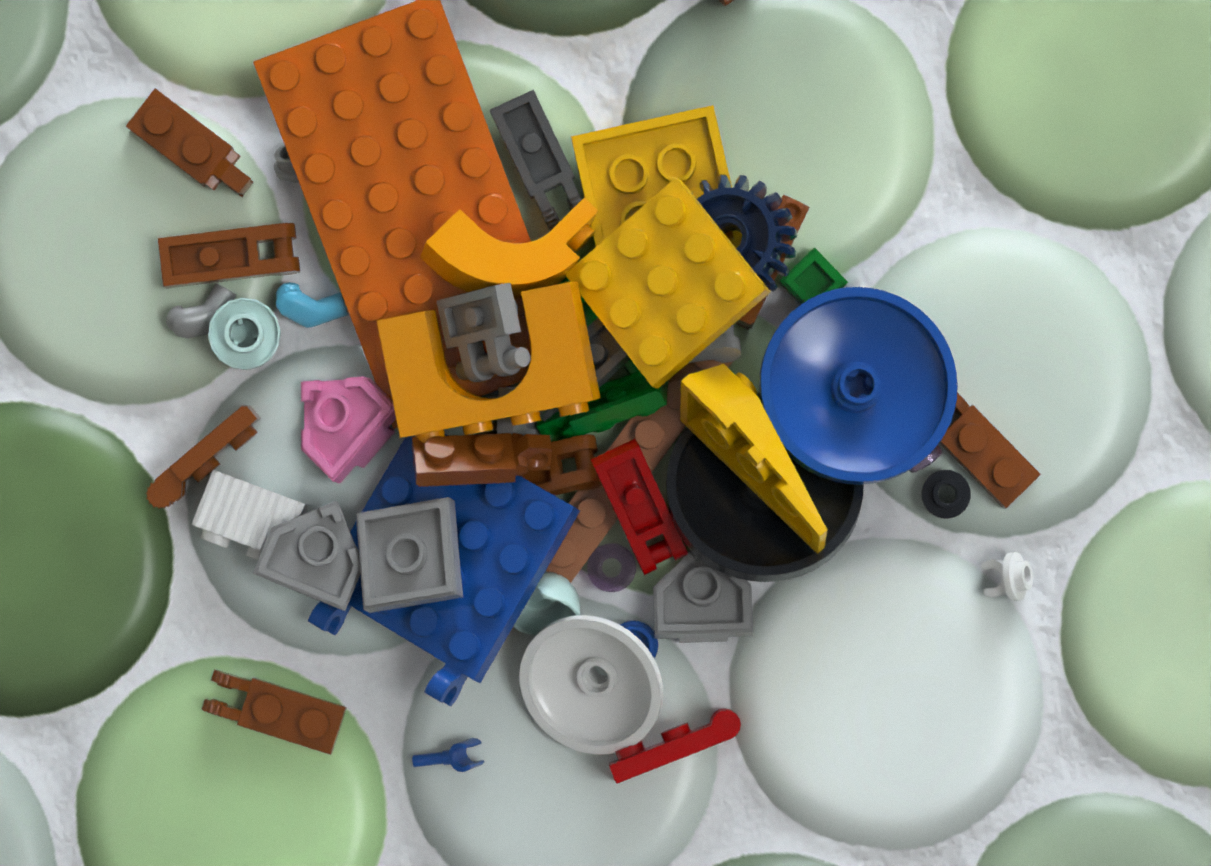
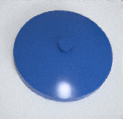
(858, 385)

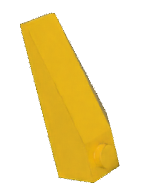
(734, 425)

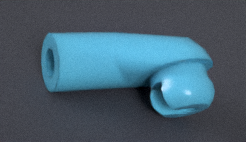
(307, 311)

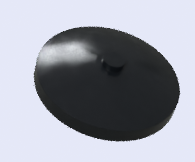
(737, 529)

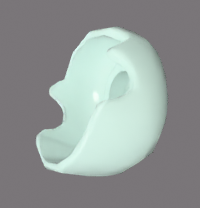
(550, 601)

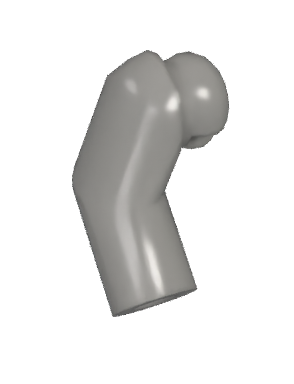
(195, 320)

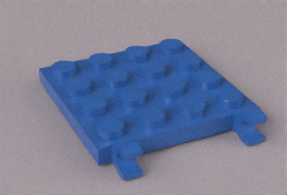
(504, 550)

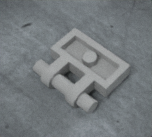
(481, 316)

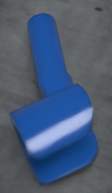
(455, 757)

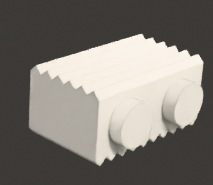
(242, 512)

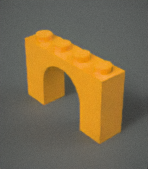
(431, 400)

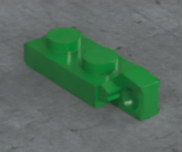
(618, 402)

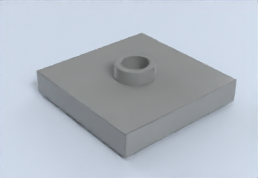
(409, 555)

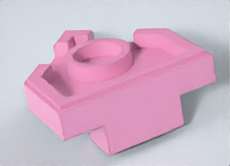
(344, 423)

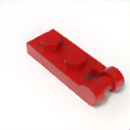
(638, 505)
(676, 744)

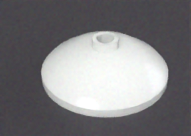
(577, 702)

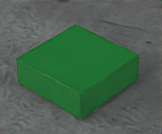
(812, 277)

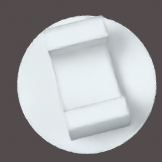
(1015, 576)

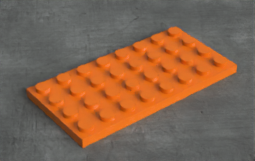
(385, 158)

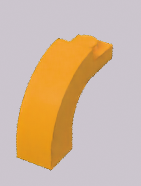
(476, 260)

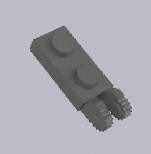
(535, 152)

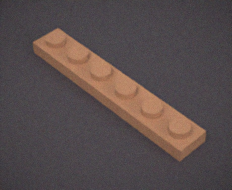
(596, 516)

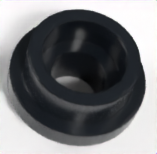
(930, 494)

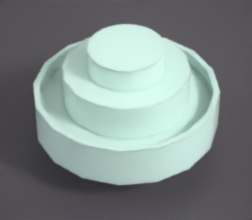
(244, 333)

